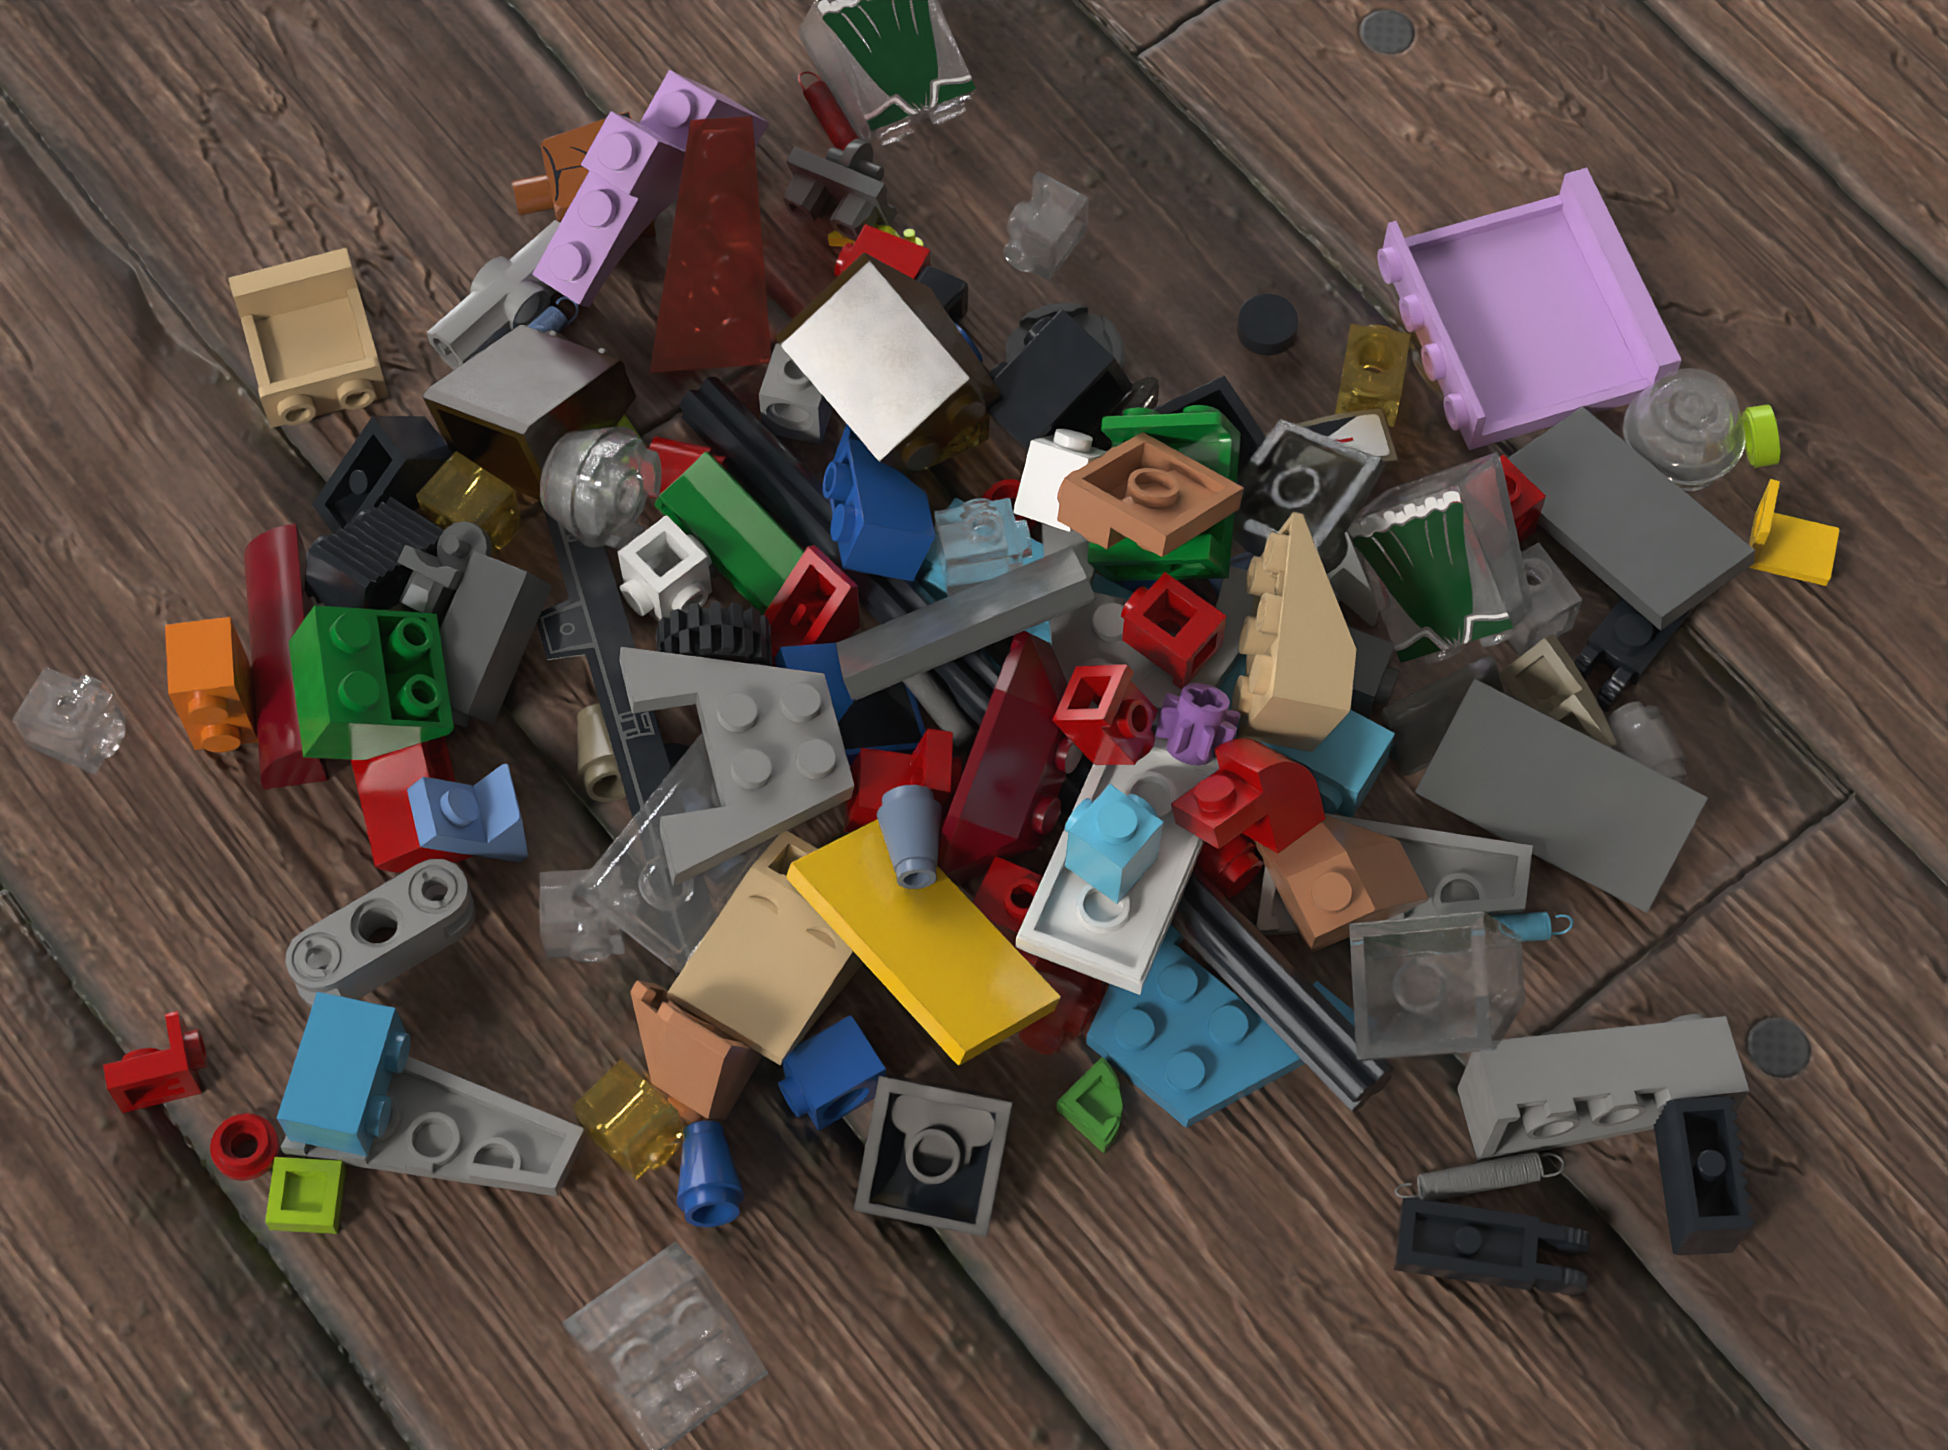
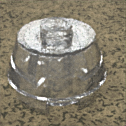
(1687, 427)
(599, 484)

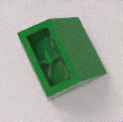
(368, 682)

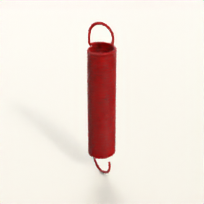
(828, 112)

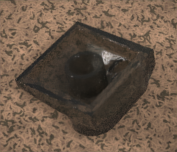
(1305, 476)

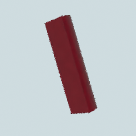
(275, 611)

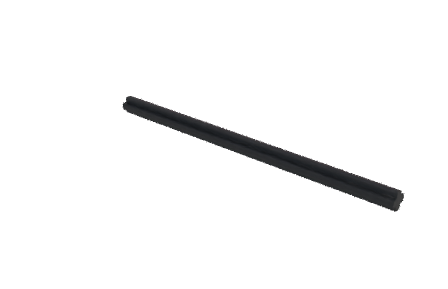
(1204, 913)

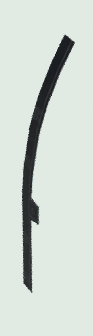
(597, 627)

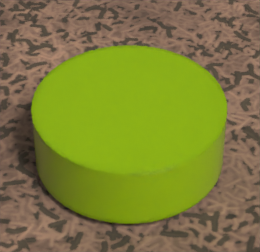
(1761, 436)

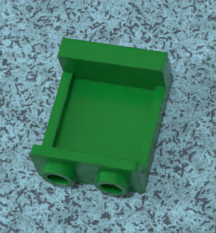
(1208, 439)

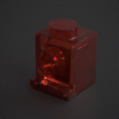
(1072, 1012)

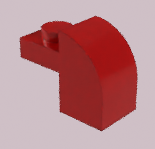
(880, 771)
(1251, 795)

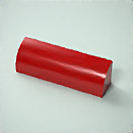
(386, 804)

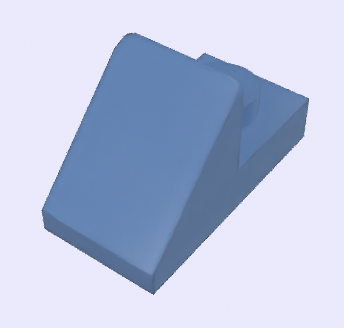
(470, 818)

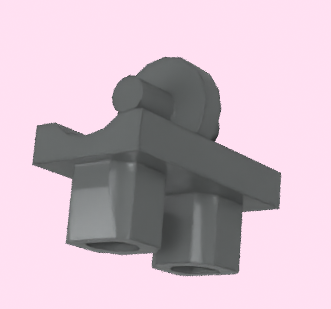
(842, 179)
(438, 577)

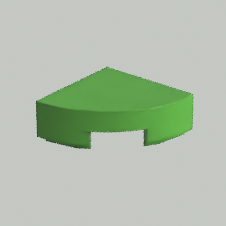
(1095, 1105)

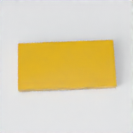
(924, 945)

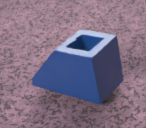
(877, 515)

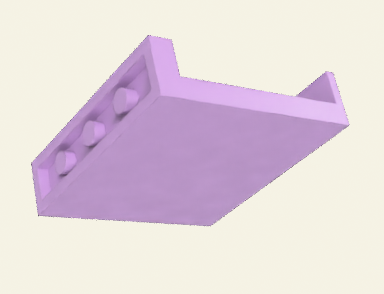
(1529, 313)

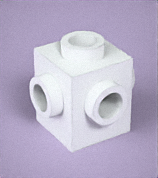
(664, 571)

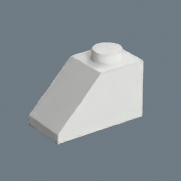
(1045, 468)

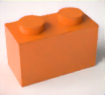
(211, 684)

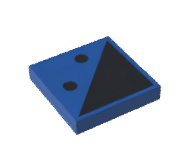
(878, 721)

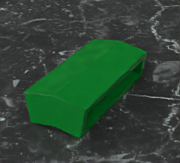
(733, 529)

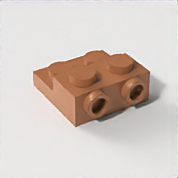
(1145, 495)

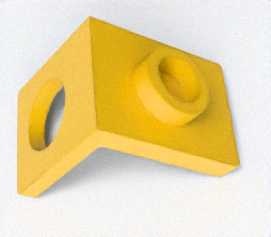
(1791, 544)

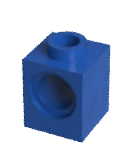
(831, 1074)

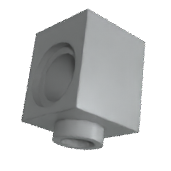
(791, 401)

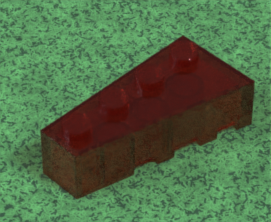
(715, 267)

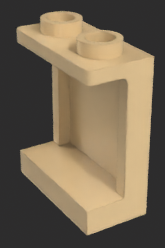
(308, 338)

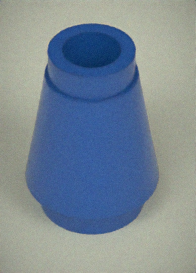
(708, 1178)

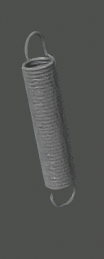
(941, 708)
(1481, 1177)

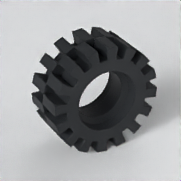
(717, 634)

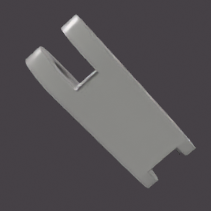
(425, 905)

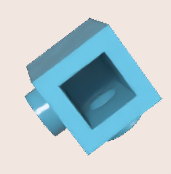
(1112, 841)

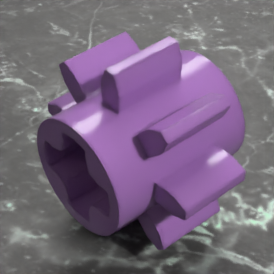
(1196, 723)

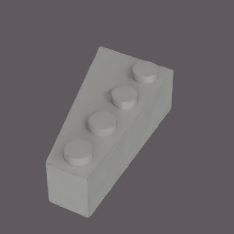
(1593, 1083)

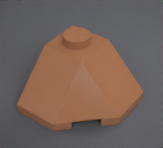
(1341, 878)
(690, 1057)

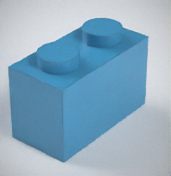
(344, 1074)

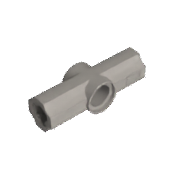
(498, 302)

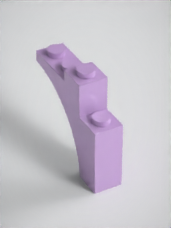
(628, 184)

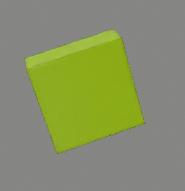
(305, 1195)

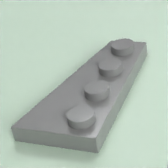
(1454, 869)
(464, 1135)

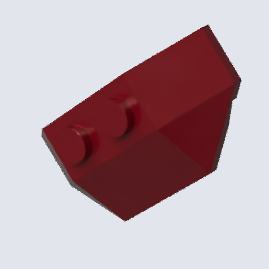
(1013, 768)

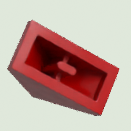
(813, 604)

